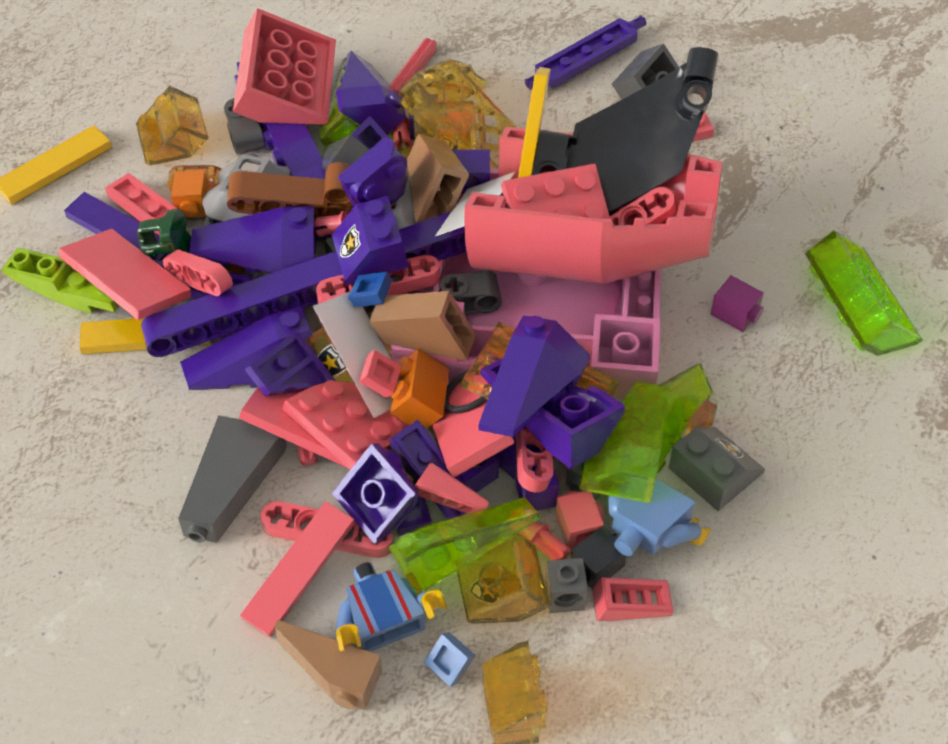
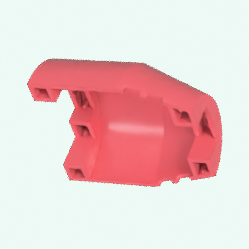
(586, 246)

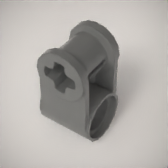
(243, 131)
(476, 289)

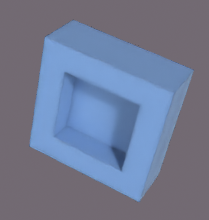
(449, 659)

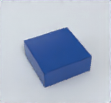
(370, 289)

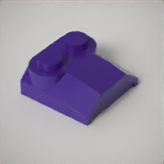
(376, 174)
(377, 493)

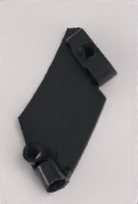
(639, 137)

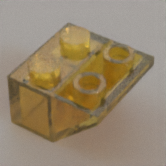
(171, 128)
(513, 696)

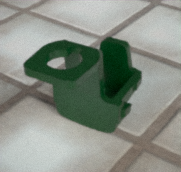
(172, 234)

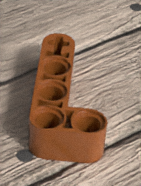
(264, 191)

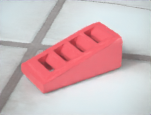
(446, 490)
(610, 605)

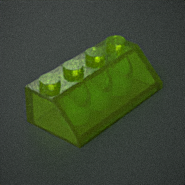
(861, 296)

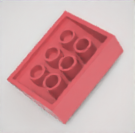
(284, 72)

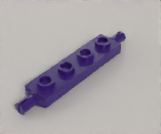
(589, 51)

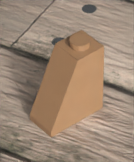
(434, 177)
(424, 322)

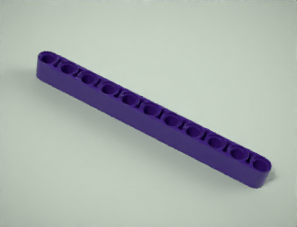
(276, 292)

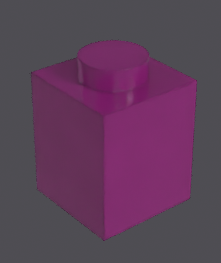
(737, 303)

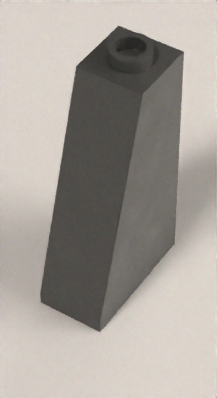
(227, 477)

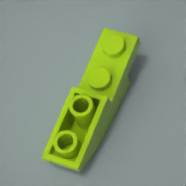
(56, 281)

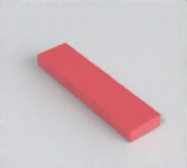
(297, 569)

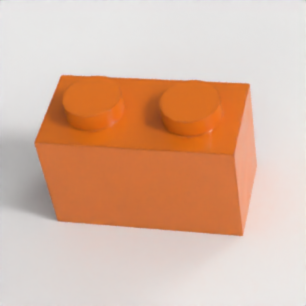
(420, 389)

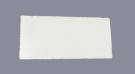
(456, 217)
(354, 340)

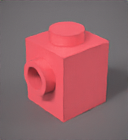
(578, 516)

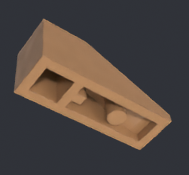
(343, 675)

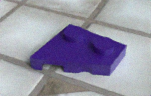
(288, 368)

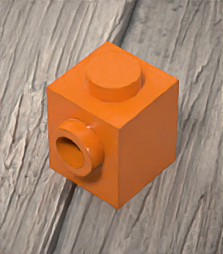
(189, 191)

